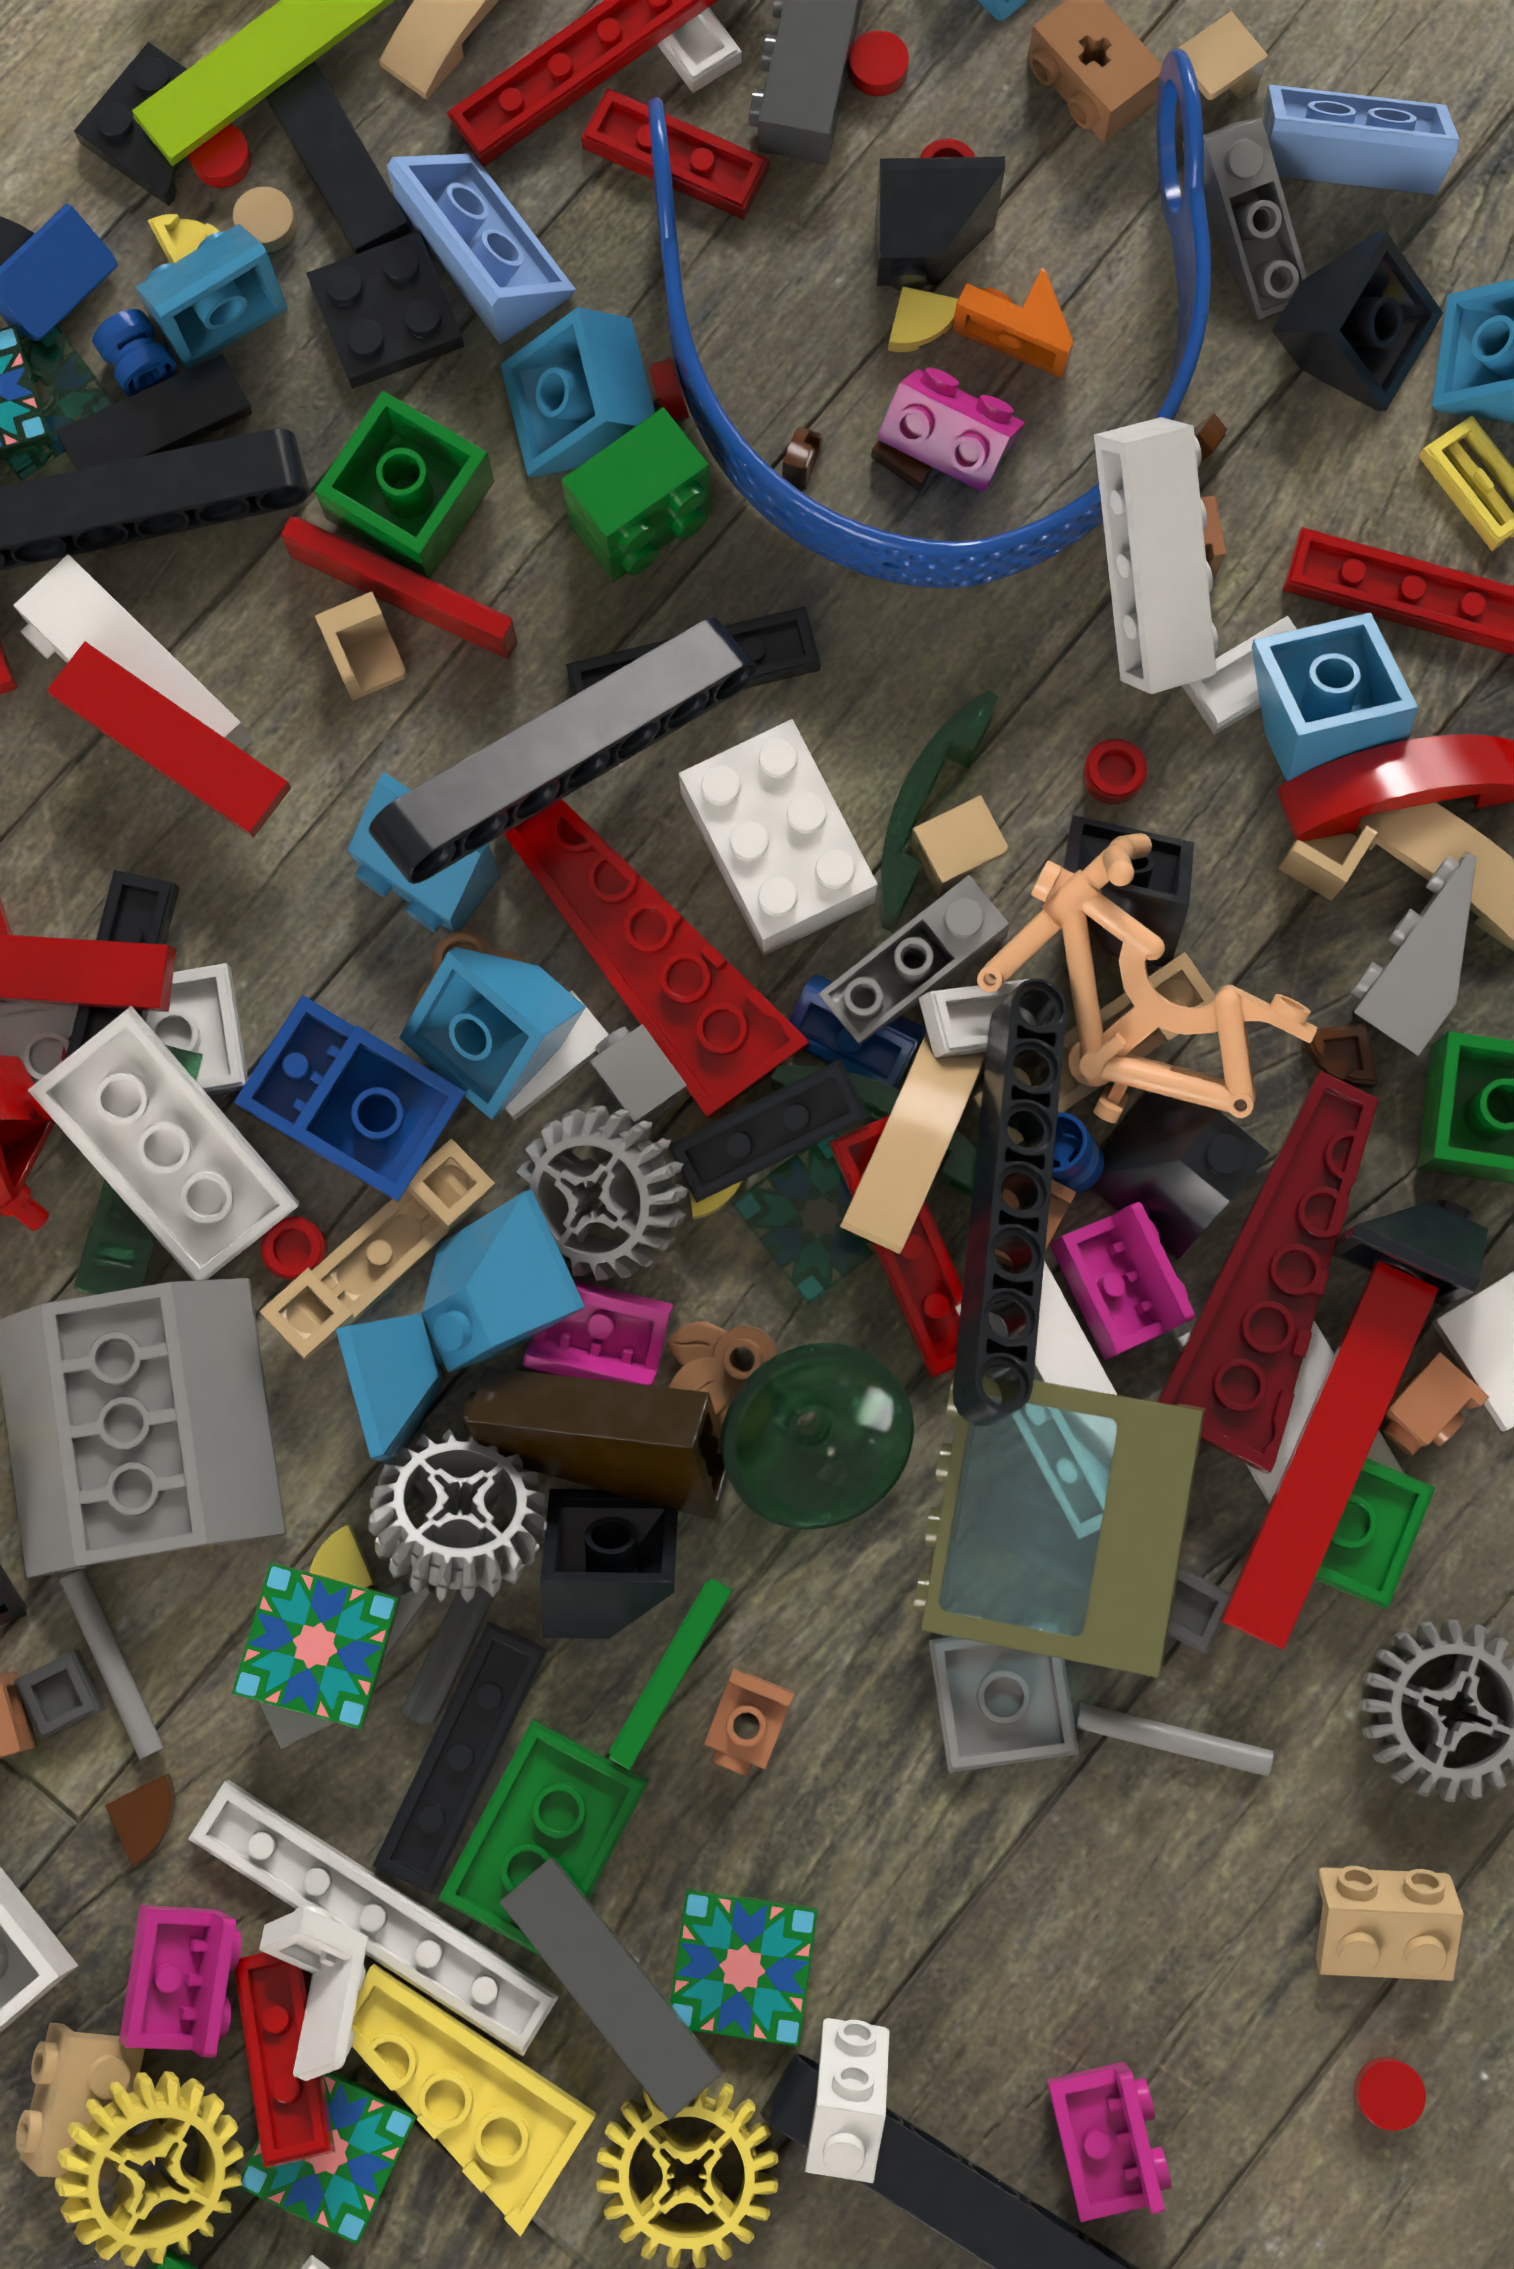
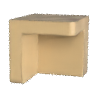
(1226, 58)
(361, 646)
(957, 844)
(1327, 861)

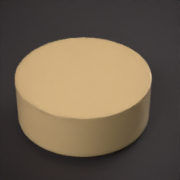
(266, 216)

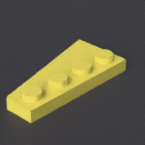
(478, 2100)

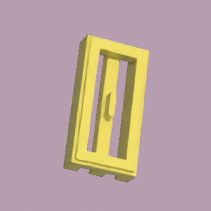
(1460, 491)

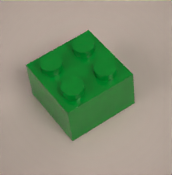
(405, 485)
(638, 496)
(1469, 1108)

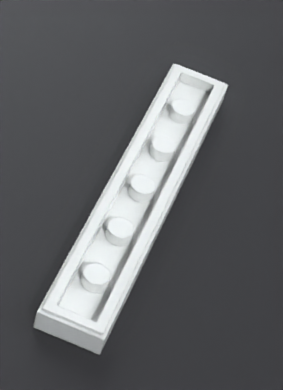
(398, 1928)

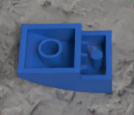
(349, 1098)

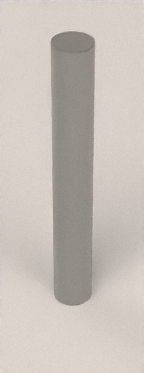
(111, 1664)
(1173, 1739)

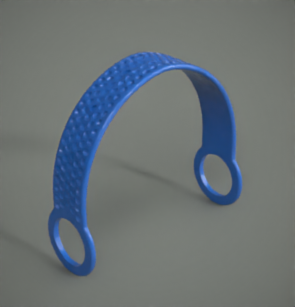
(932, 561)

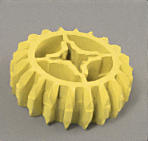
(708, 2196)
(127, 2223)

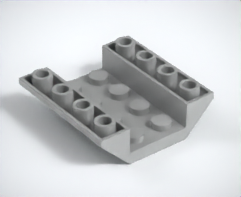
(138, 1424)

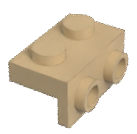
(1388, 1923)
(67, 2073)

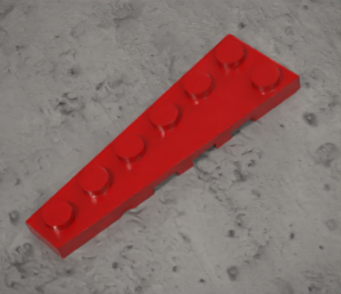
(670, 977)

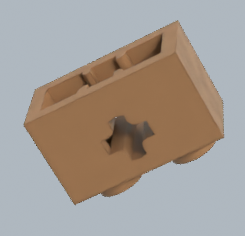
(1094, 65)

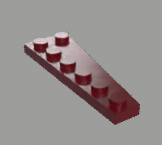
(1265, 1299)

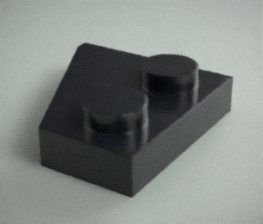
(118, 138)

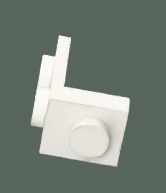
(336, 1960)
(849, 2100)

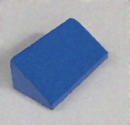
(52, 273)
(879, 1057)

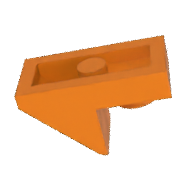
(1027, 333)

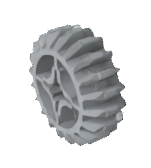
(644, 1215)
(458, 1538)
(1436, 1735)

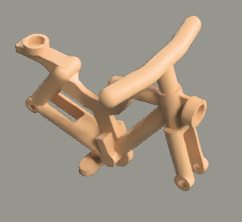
(1104, 1055)

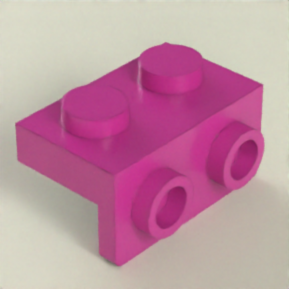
(950, 427)
(1122, 1280)
(608, 1340)
(180, 1979)
(1107, 2143)

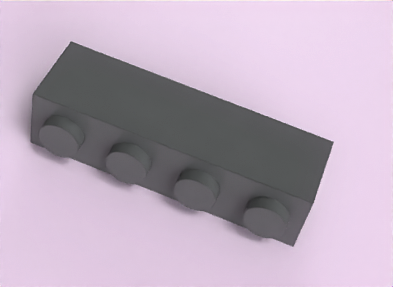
(805, 77)

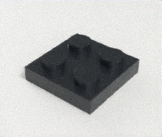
(385, 309)

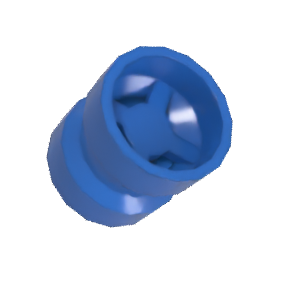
(130, 346)
(1089, 1162)

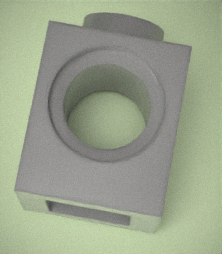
(638, 1074)

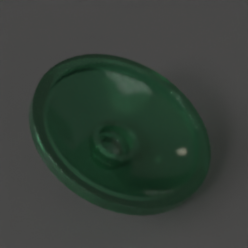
(837, 1461)

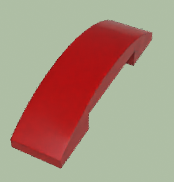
(1397, 777)

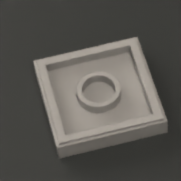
(1000, 1704)

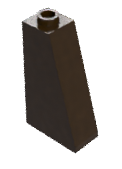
(605, 1435)

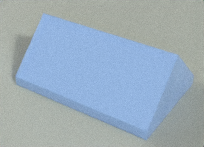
(1359, 139)
(479, 240)

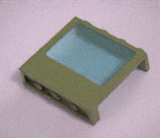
(1063, 1526)

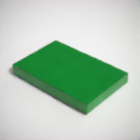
(669, 1673)
(548, 1804)

